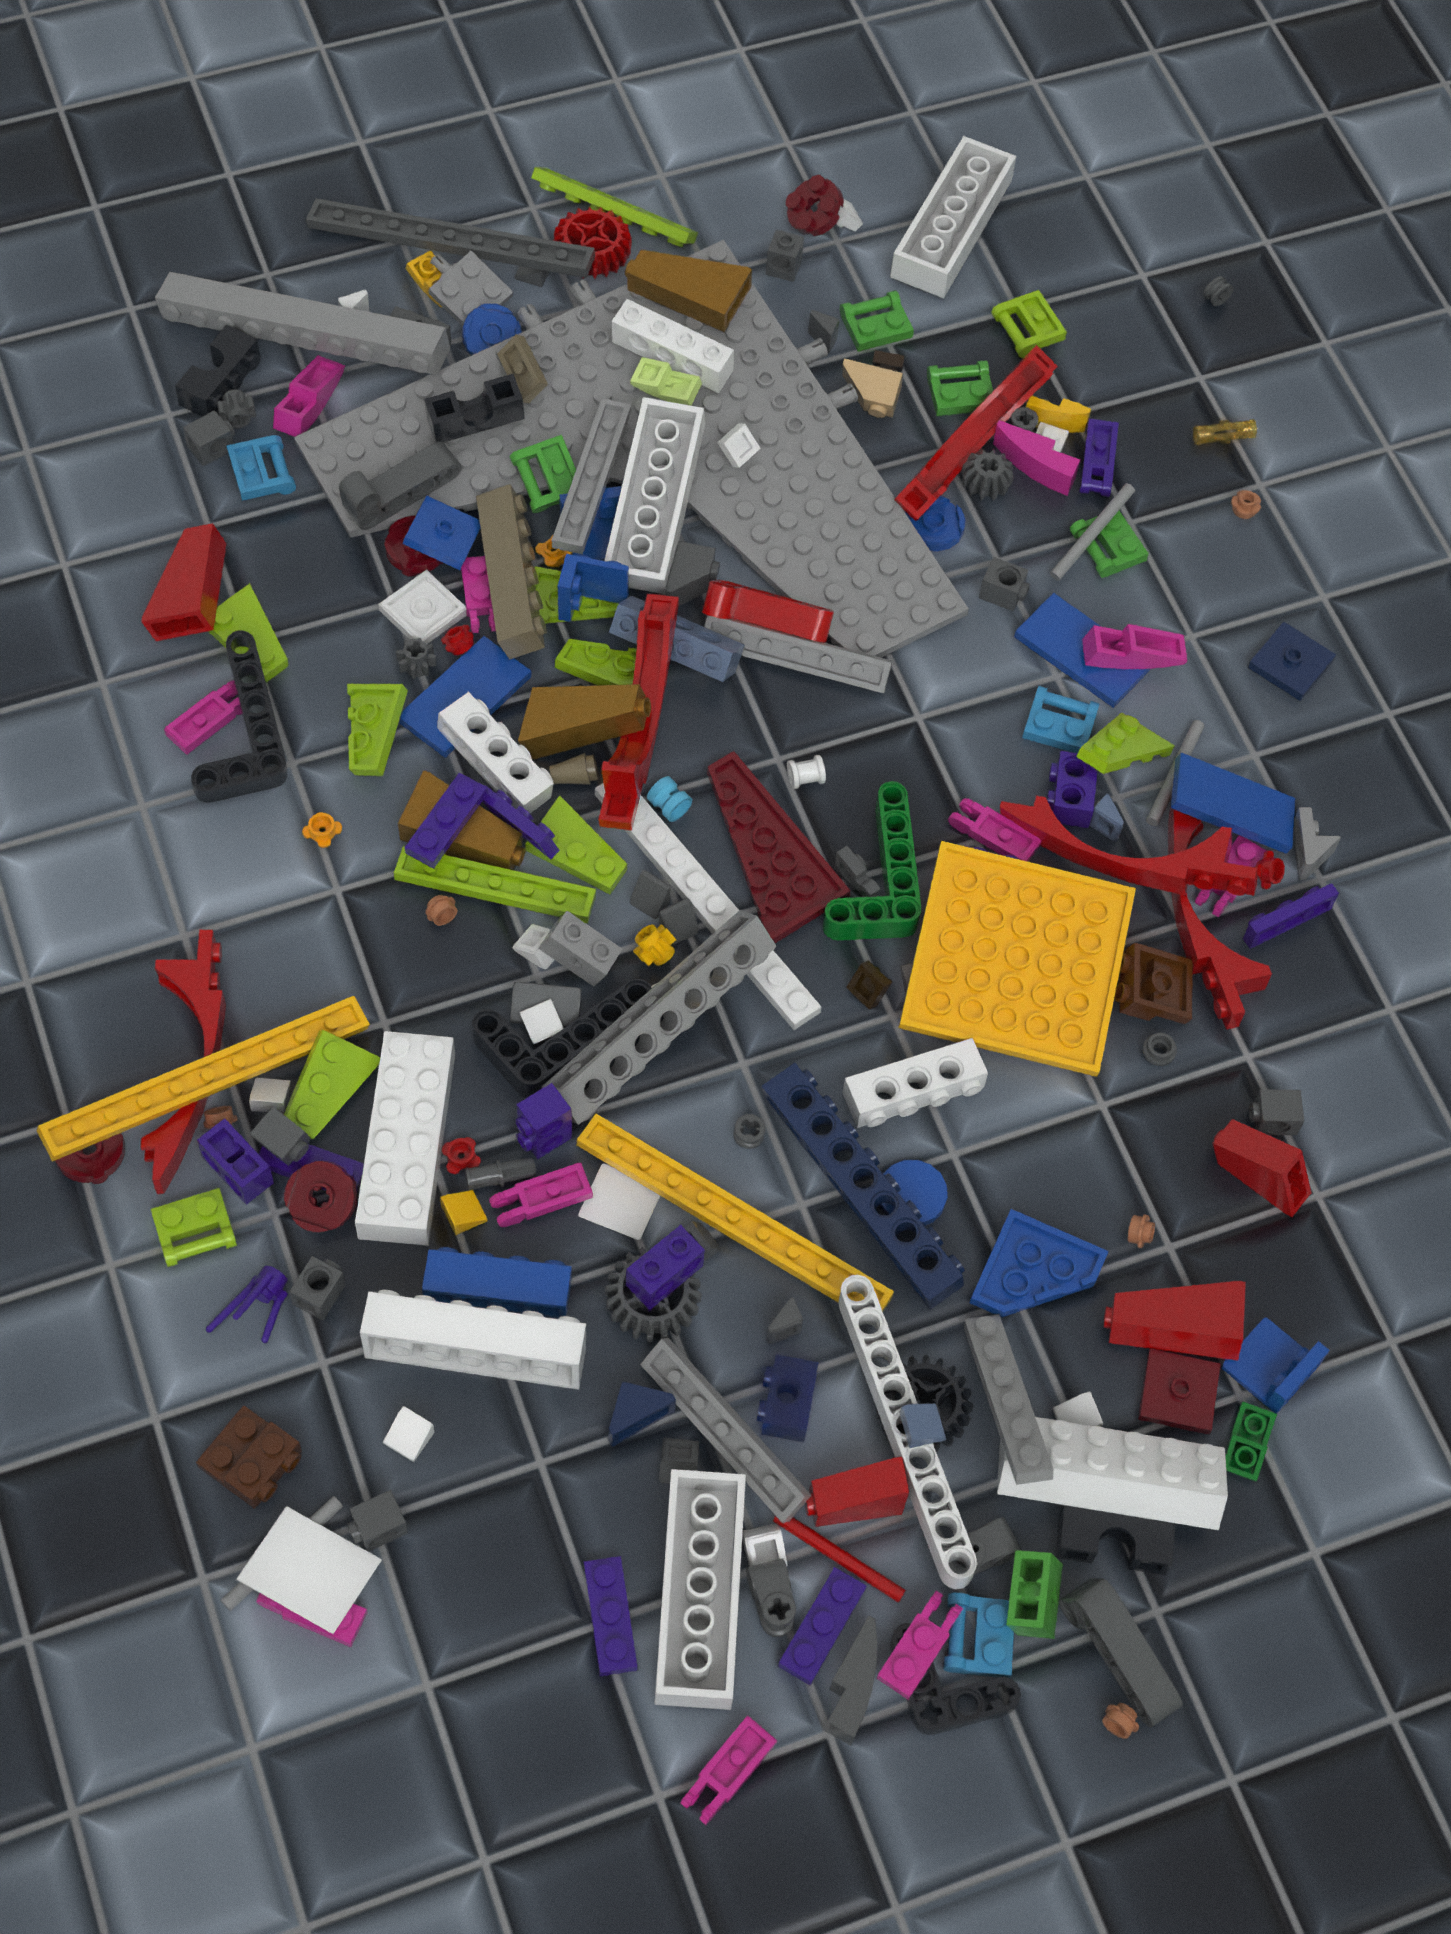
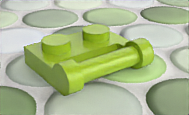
(1036, 317)
(189, 1218)

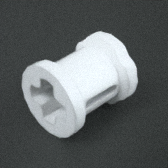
(806, 772)

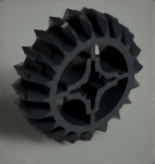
(945, 1387)

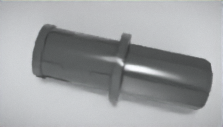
(500, 1173)

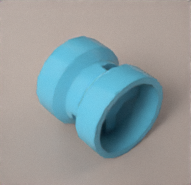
(669, 799)

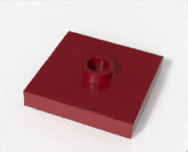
(1179, 1391)

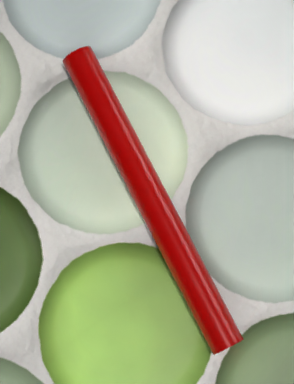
(843, 1558)

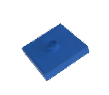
(442, 532)

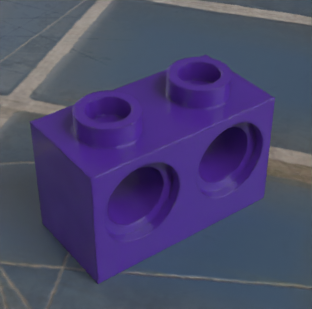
(1074, 789)
(543, 1121)
(235, 1161)
(665, 1267)

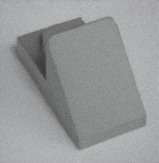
(1309, 847)

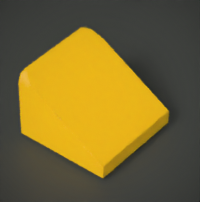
(463, 1211)

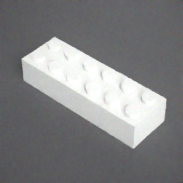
(953, 217)
(656, 491)
(405, 1138)
(473, 1339)
(1127, 1474)
(700, 1590)

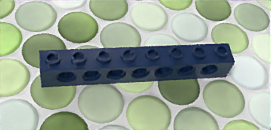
(930, 1285)

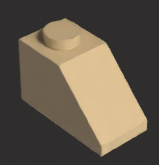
(875, 387)

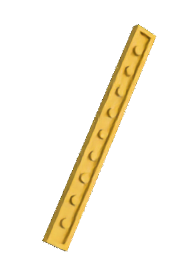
(198, 1079)
(722, 1210)

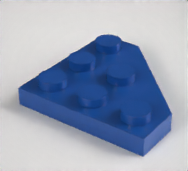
(1034, 1266)

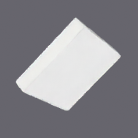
(423, 608)

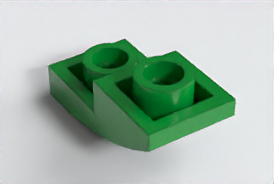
(1249, 1441)

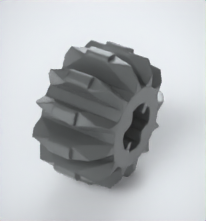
(987, 474)

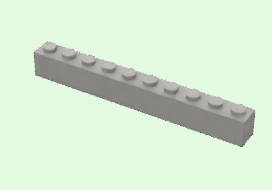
(304, 323)

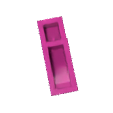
(307, 396)
(1036, 457)
(1133, 648)

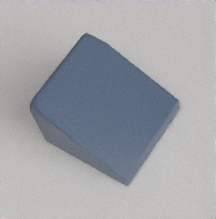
(1107, 819)
(921, 1424)

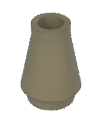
(577, 770)

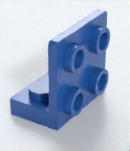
(601, 530)
(590, 579)
(1273, 1364)

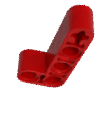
(768, 610)

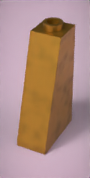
(690, 286)
(580, 716)
(481, 840)

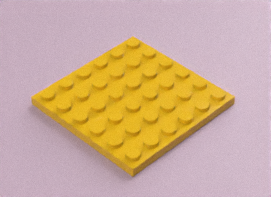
(1018, 958)

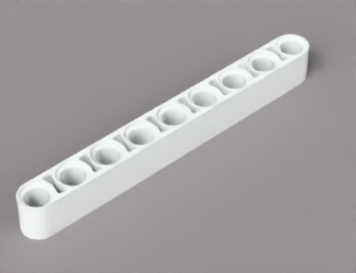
(919, 1480)

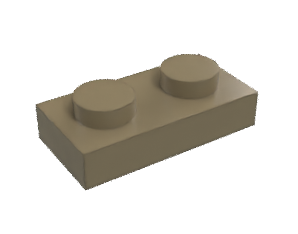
(520, 361)

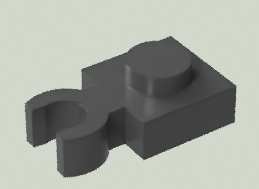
(853, 871)

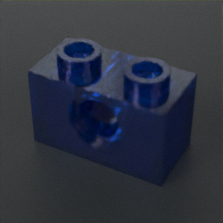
(788, 1419)

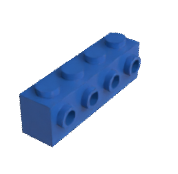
(496, 1281)

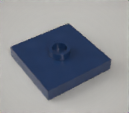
(1291, 661)

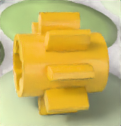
(654, 945)

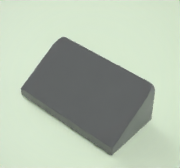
(565, 1000)

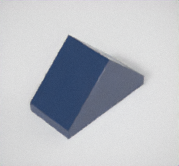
(638, 1409)

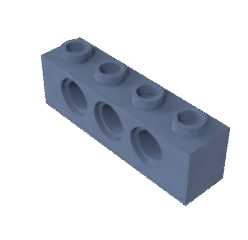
(692, 643)

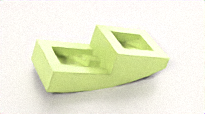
(661, 382)

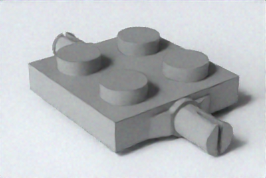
(467, 286)

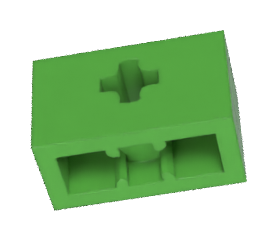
(1034, 1594)

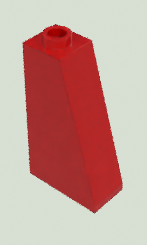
(188, 587)
(1181, 1319)

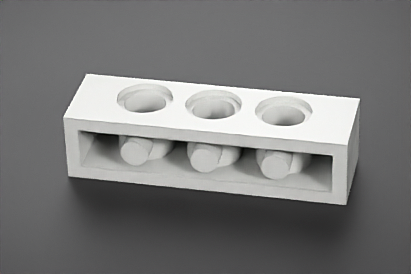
(670, 342)
(470, 713)
(959, 1059)

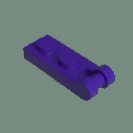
(1099, 456)

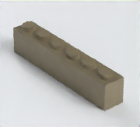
(511, 571)

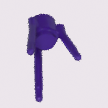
(264, 1287)

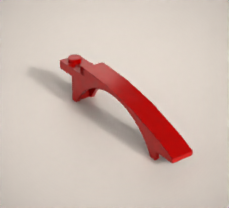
(974, 432)
(631, 762)
(1201, 865)
(1222, 968)
(200, 990)

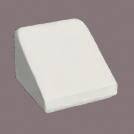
(355, 301)
(529, 944)
(541, 1021)
(268, 1094)
(1079, 1411)
(409, 1434)
(763, 1544)

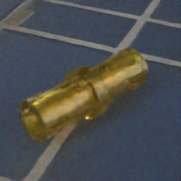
(1206, 434)

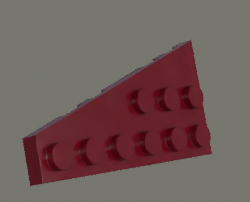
(779, 863)

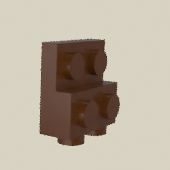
(1155, 984)
(250, 1457)

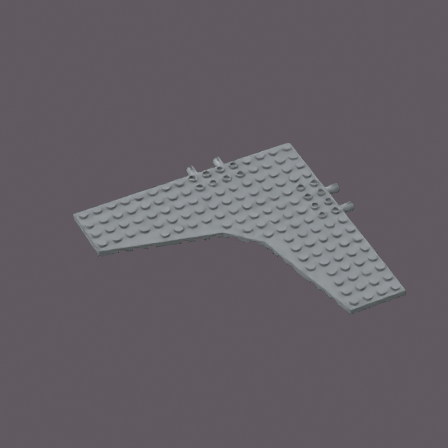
(798, 511)

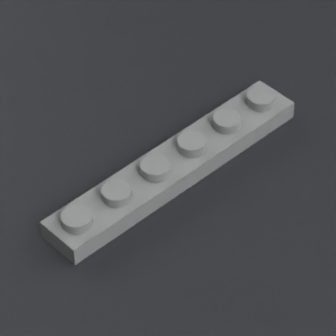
(591, 476)
(805, 654)
(1008, 1400)
(726, 1430)

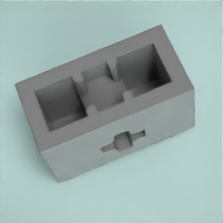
(580, 948)

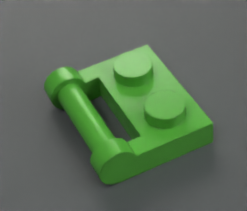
(880, 328)
(959, 396)
(555, 466)
(1119, 543)

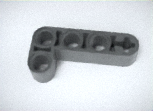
(399, 486)
(1123, 1648)

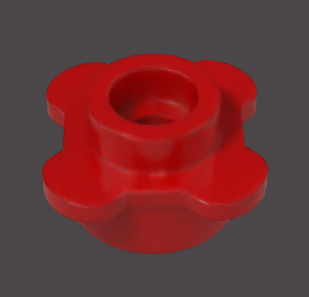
(458, 640)
(1270, 870)
(454, 1148)

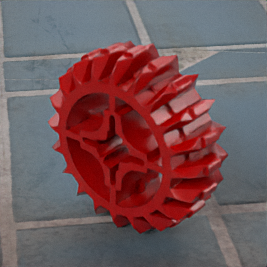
(594, 230)

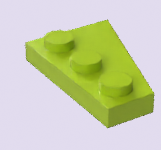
(548, 592)
(245, 613)
(597, 662)
(374, 722)
(1122, 743)
(581, 849)
(328, 1081)

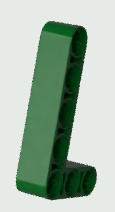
(894, 872)

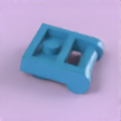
(251, 471)
(1058, 729)
(991, 1639)

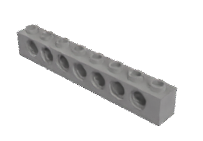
(666, 997)

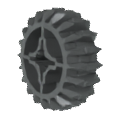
(630, 1311)

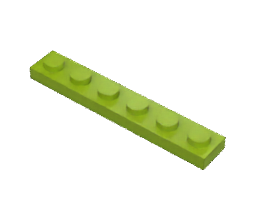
(578, 191)
(498, 885)

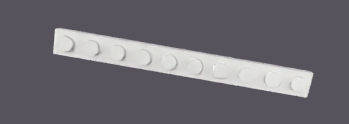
(715, 909)

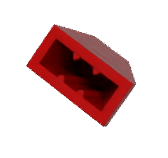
(1264, 1165)
(859, 1494)

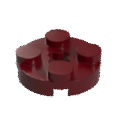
(802, 199)
(403, 557)
(97, 1165)
(303, 1207)

